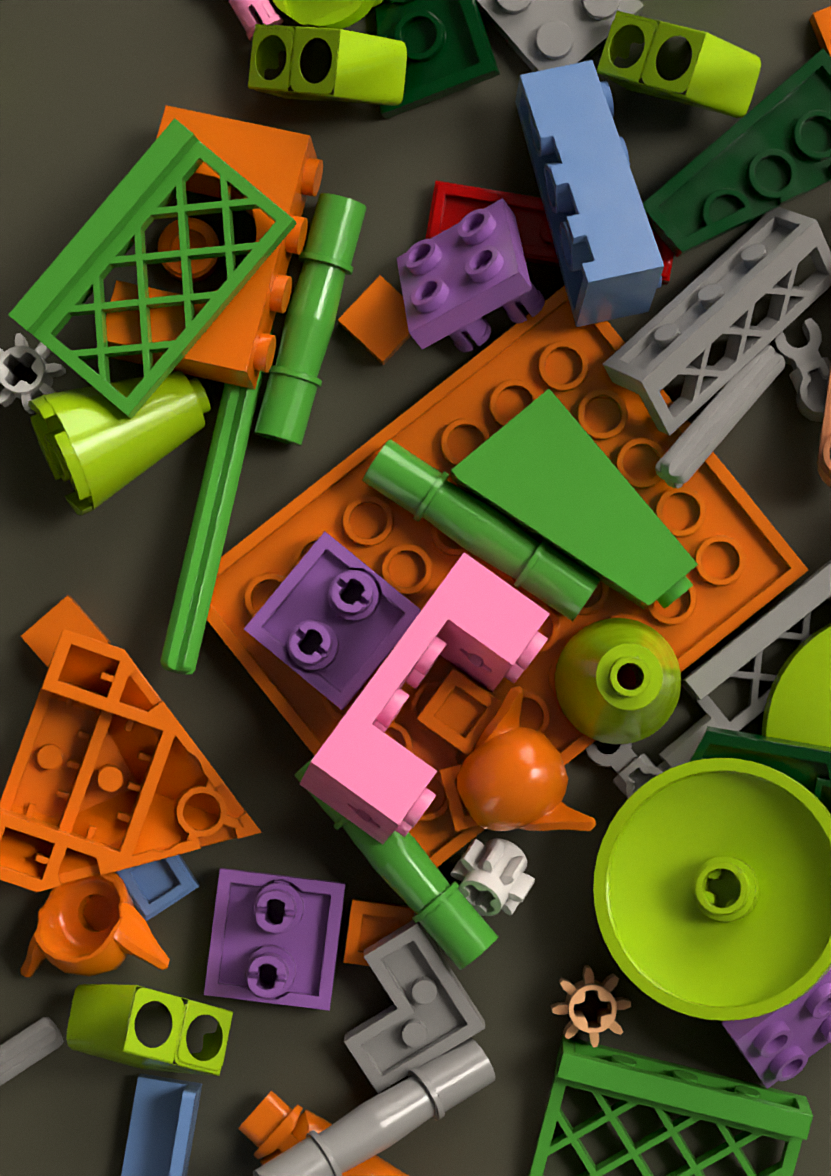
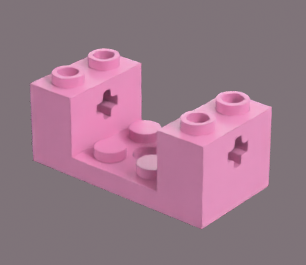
(471, 623)

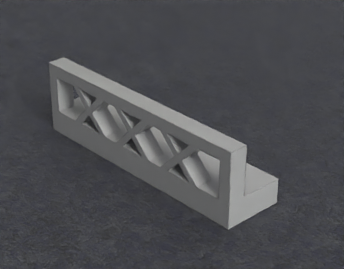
(720, 304)
(750, 645)

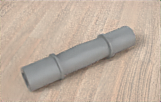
(387, 1116)

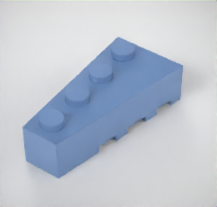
(588, 193)

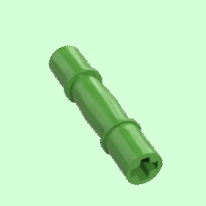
(310, 319)
(481, 529)
(421, 885)

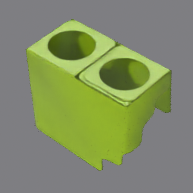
(361, 71)
(719, 73)
(104, 1027)

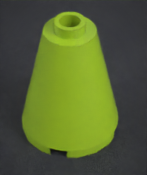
(104, 448)
(589, 683)

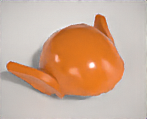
(517, 777)
(91, 929)

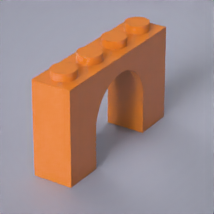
(239, 340)

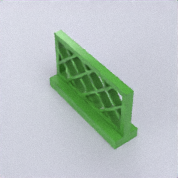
(109, 236)
(673, 1089)

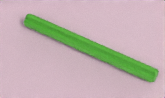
(209, 528)

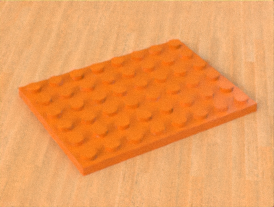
(735, 545)

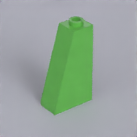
(568, 492)

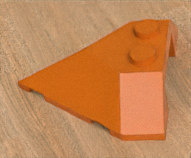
(106, 776)

